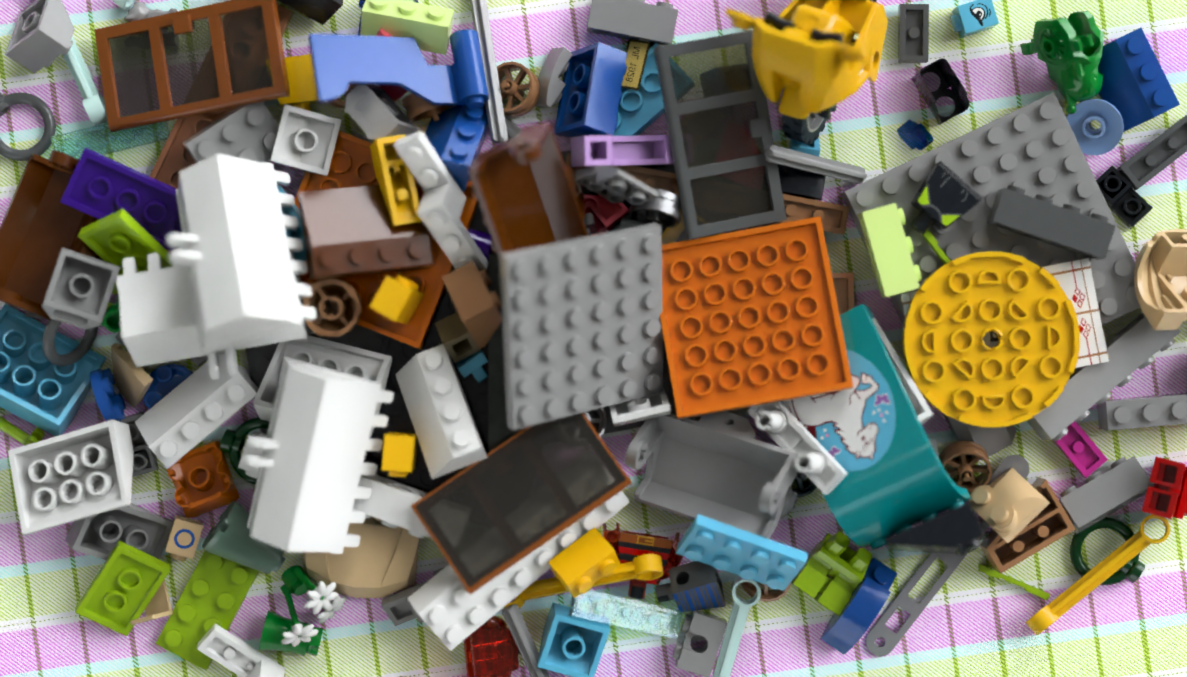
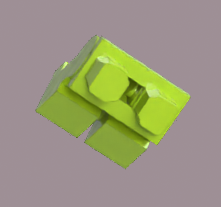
(838, 561)

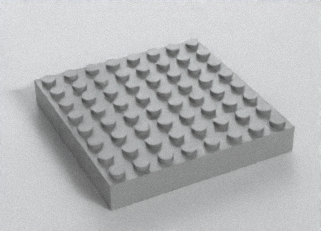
(1024, 150)

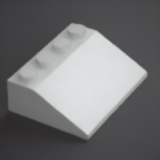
(326, 354)
(73, 475)

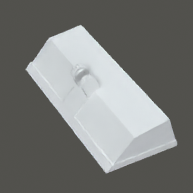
(238, 251)
(161, 318)
(315, 459)

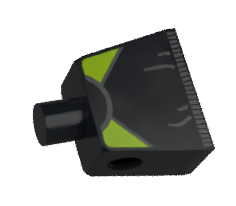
(942, 199)

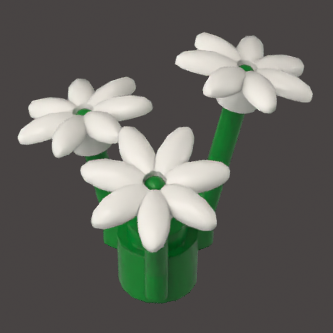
(298, 583)

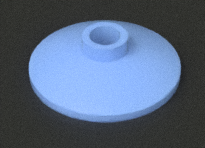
(1099, 140)

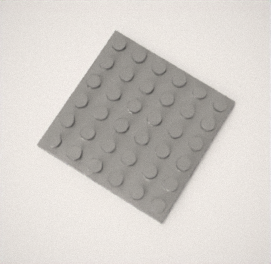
(582, 324)

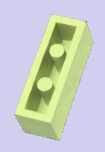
(404, 18)
(890, 250)

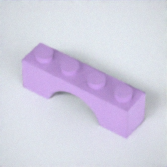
(621, 150)

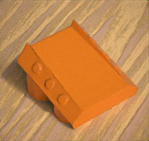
(203, 480)

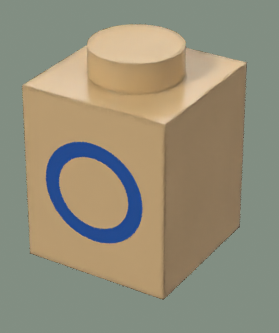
(183, 537)

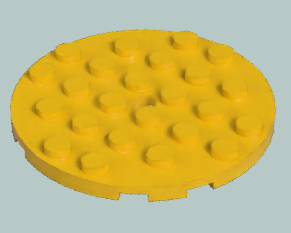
(1033, 328)

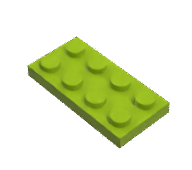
(210, 597)

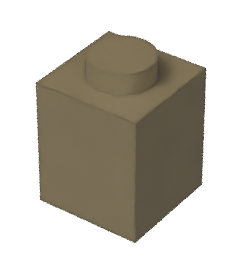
(456, 337)

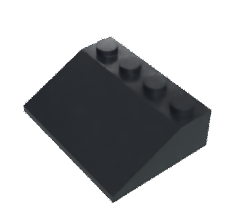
(945, 533)

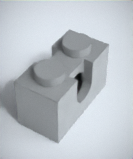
(699, 659)

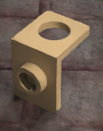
(158, 606)

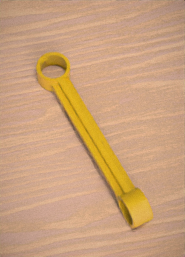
(642, 568)
(1095, 577)

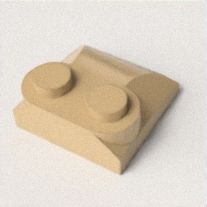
(1007, 504)

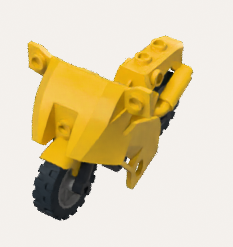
(814, 57)

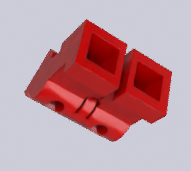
(1169, 491)

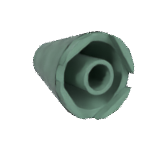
(233, 542)

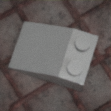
(128, 524)

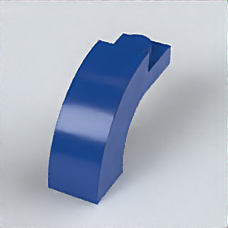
(861, 609)

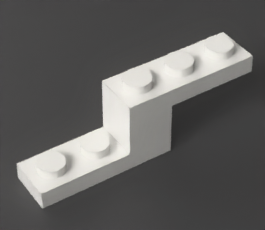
(441, 201)
(237, 654)

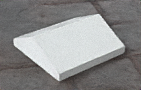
(305, 140)
(640, 409)

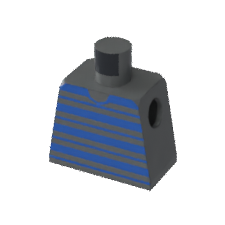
(693, 587)

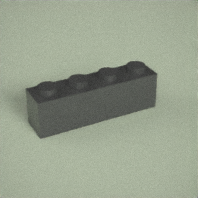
(1051, 223)

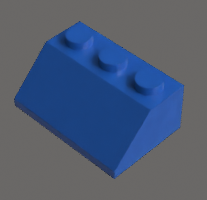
(1134, 80)
(591, 92)
(458, 139)

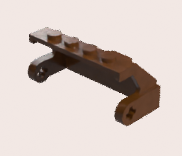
(528, 192)
(37, 230)

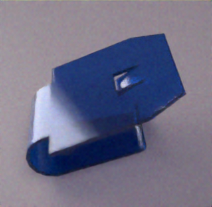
(915, 135)

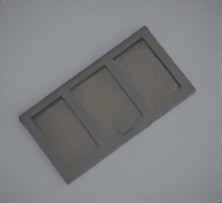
(719, 135)

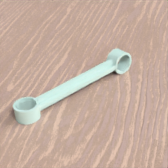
(92, 99)
(734, 629)

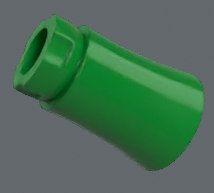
(273, 632)

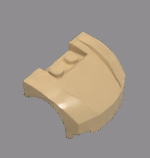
(1162, 279)
(375, 568)

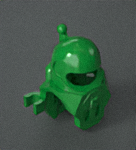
(1071, 54)

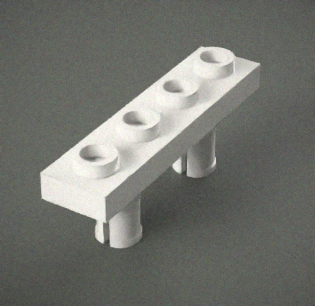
(793, 436)

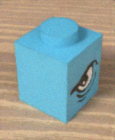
(974, 17)

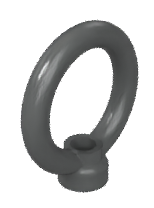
(48, 119)
(72, 357)

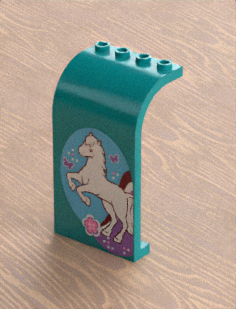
(878, 442)

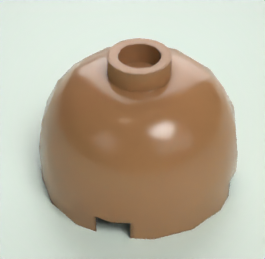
(336, 307)

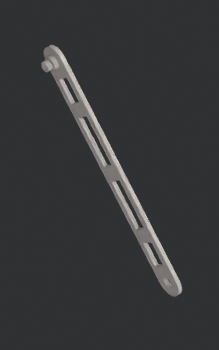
(952, 560)

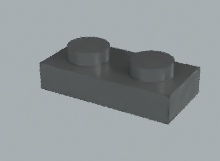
(913, 33)

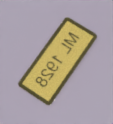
(635, 61)

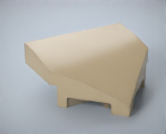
(129, 379)

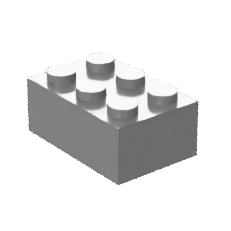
(242, 133)

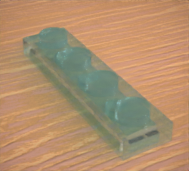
(104, 142)
(626, 614)

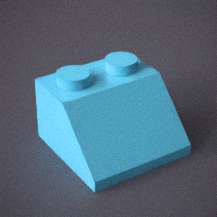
(571, 643)

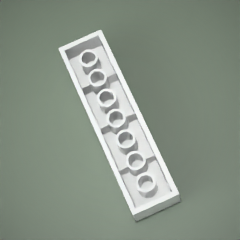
(457, 614)

